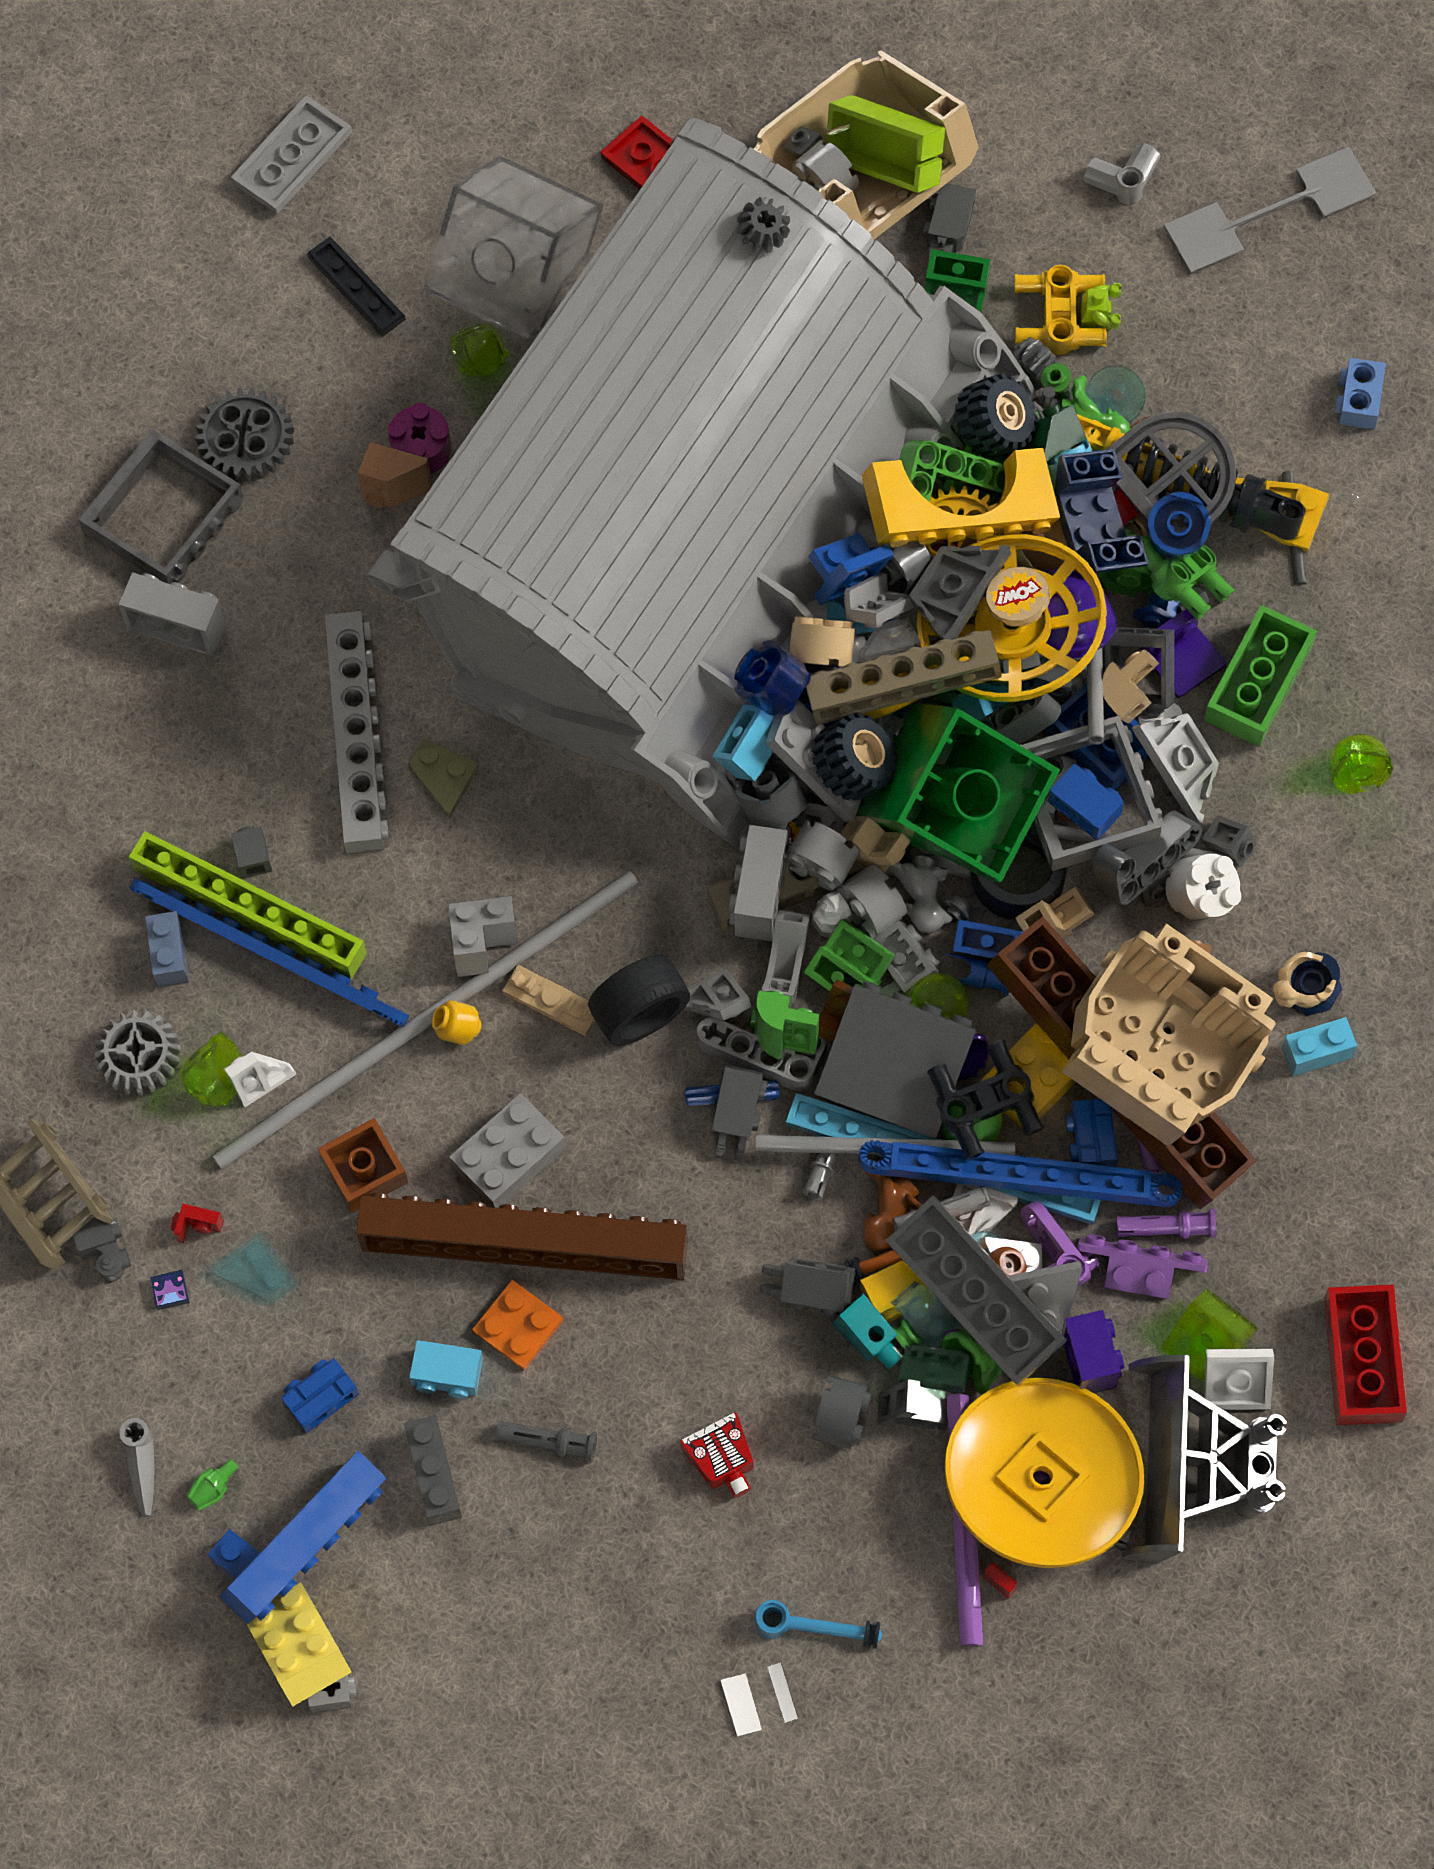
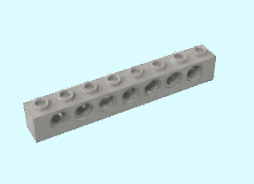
(340, 631)

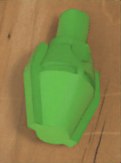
(210, 1485)

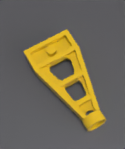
(1314, 504)

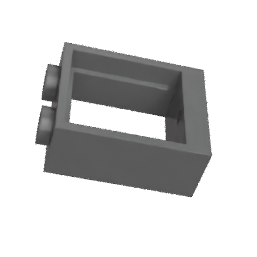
(1147, 638)

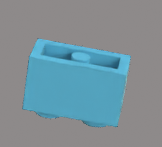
(744, 746)
(1319, 1046)
(446, 1369)

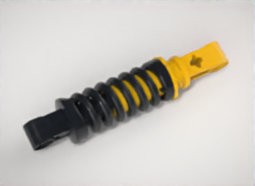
(1249, 504)

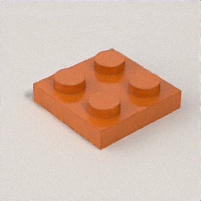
(518, 1325)

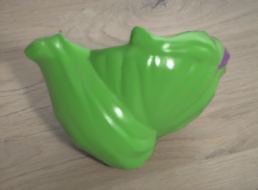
(985, 1368)

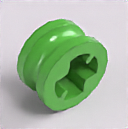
(906, 1335)

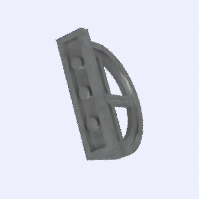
(1143, 498)

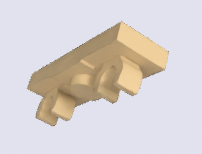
(549, 999)

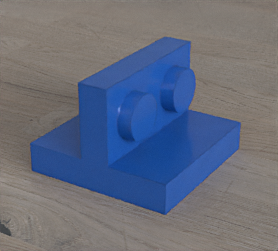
(846, 564)

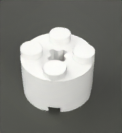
(1203, 886)

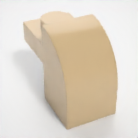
(1121, 688)
(874, 843)
(1062, 914)

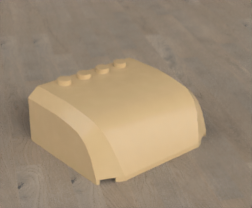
(891, 84)

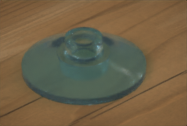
(1121, 378)

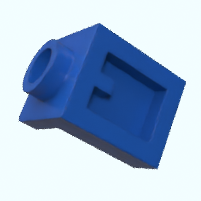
(1157, 612)

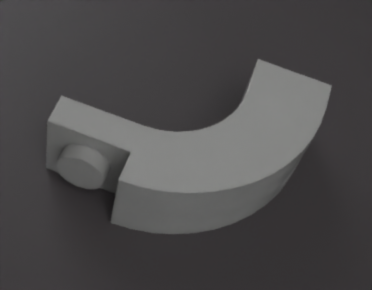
(787, 954)

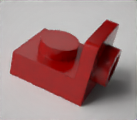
(199, 1218)

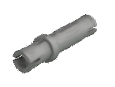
(956, 1205)

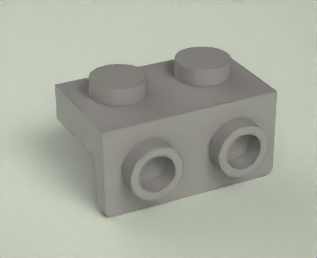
(873, 603)

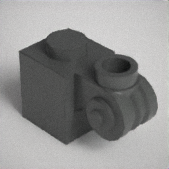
(101, 1239)

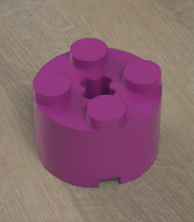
(421, 433)

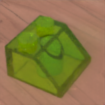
(1208, 1325)

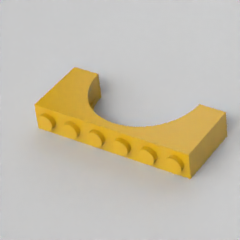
(906, 516)

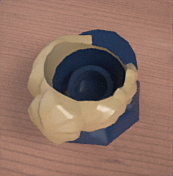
(1308, 983)

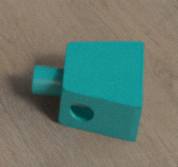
(863, 1319)

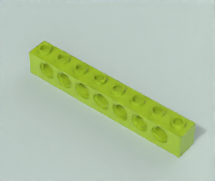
(247, 904)

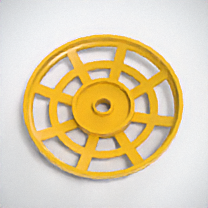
(1032, 638)

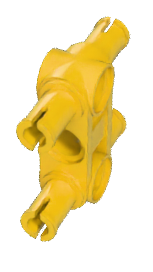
(1060, 309)

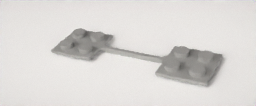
(1210, 237)

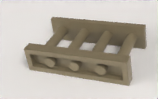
(30, 1223)

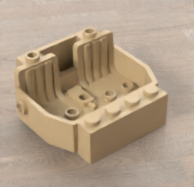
(1212, 1042)

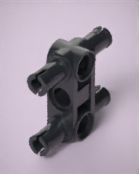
(985, 1099)

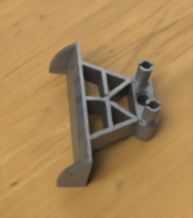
(1168, 1459)

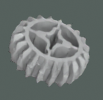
(150, 1052)

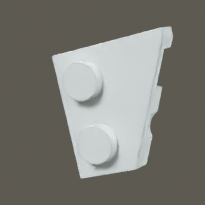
(257, 1075)

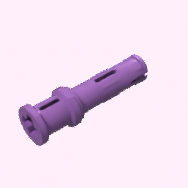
(1183, 1224)

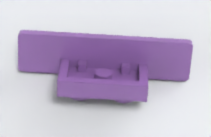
(1140, 1268)

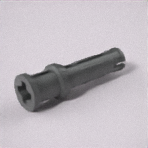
(507, 1433)

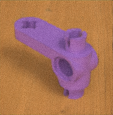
(1055, 1241)

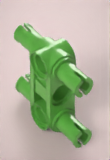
(1176, 577)

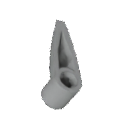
(140, 1462)

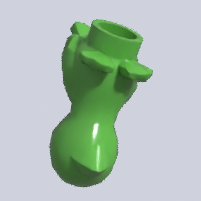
(1088, 409)

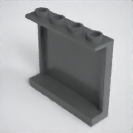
(885, 1056)

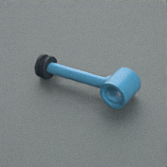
(870, 1634)

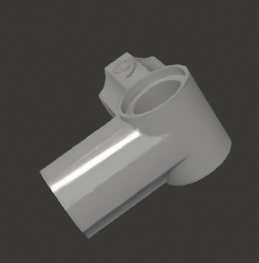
(1117, 179)

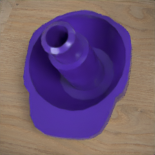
(1084, 600)

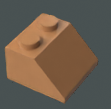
(392, 476)

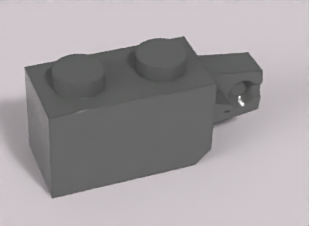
(950, 218)

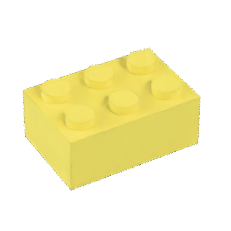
(298, 1646)

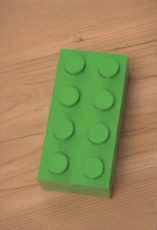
(1260, 675)

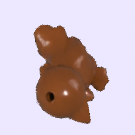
(893, 1200)

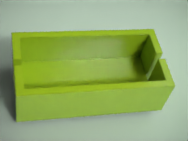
(887, 143)

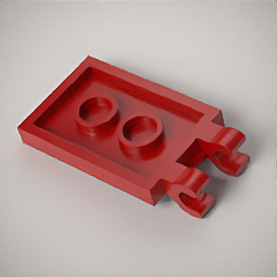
(637, 151)

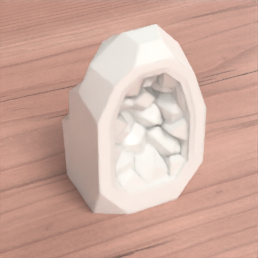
(829, 913)

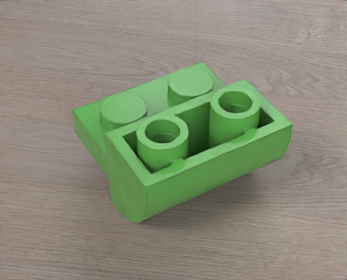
(784, 1028)

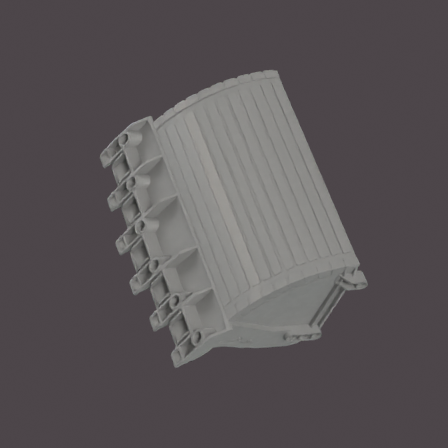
(674, 464)

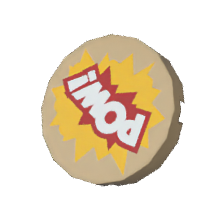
(1017, 596)

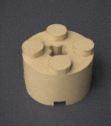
(822, 643)

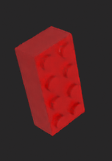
(1365, 1355)

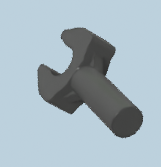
(1048, 398)

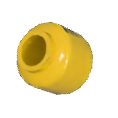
(456, 1022)

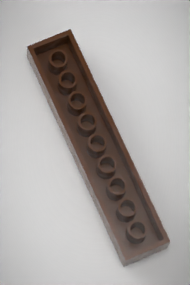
(1049, 985)
(522, 1236)

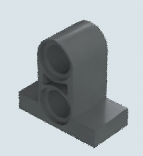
(913, 1406)

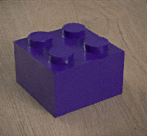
(1091, 1351)

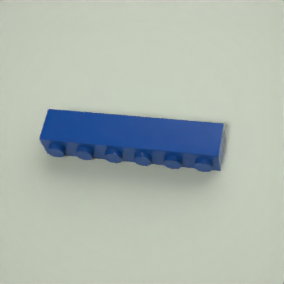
(303, 1537)

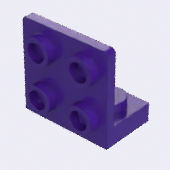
(1193, 654)

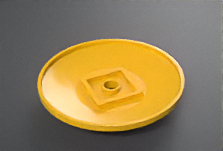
(1052, 1430)

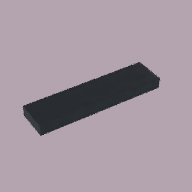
(356, 286)

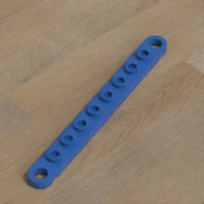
(281, 955)
(1020, 1173)

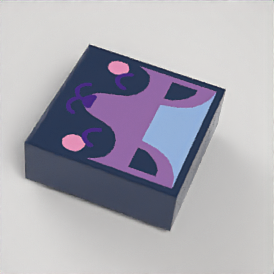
(169, 1289)

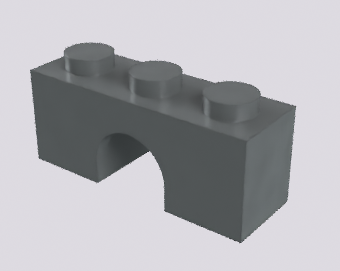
(432, 1470)

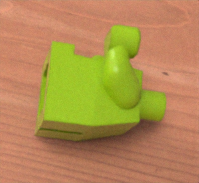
(1097, 307)

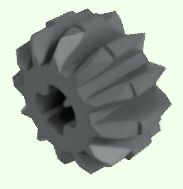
(757, 232)
(1033, 359)

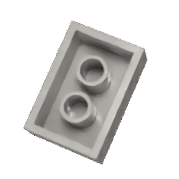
(172, 613)
(758, 882)
(508, 1152)

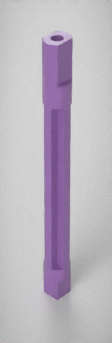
(965, 1554)

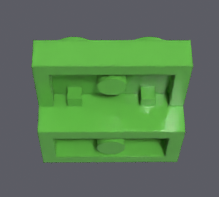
(849, 958)

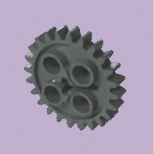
(272, 436)

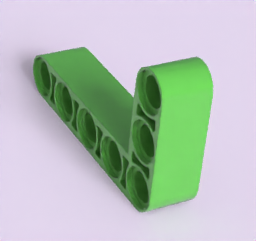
(958, 469)

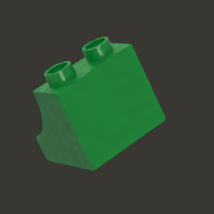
(961, 790)

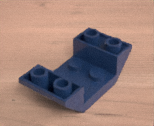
(1091, 512)

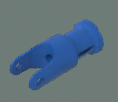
(980, 975)

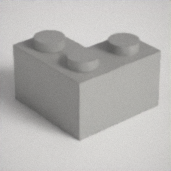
(480, 926)

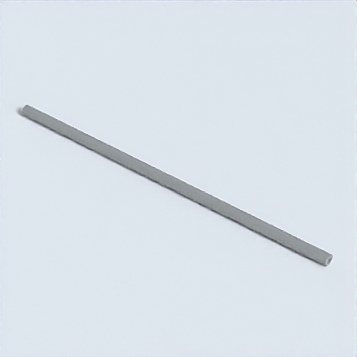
(423, 1020)

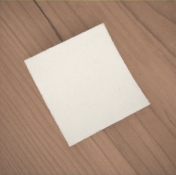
(742, 1704)

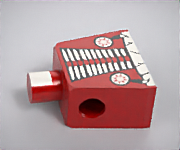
(721, 1454)

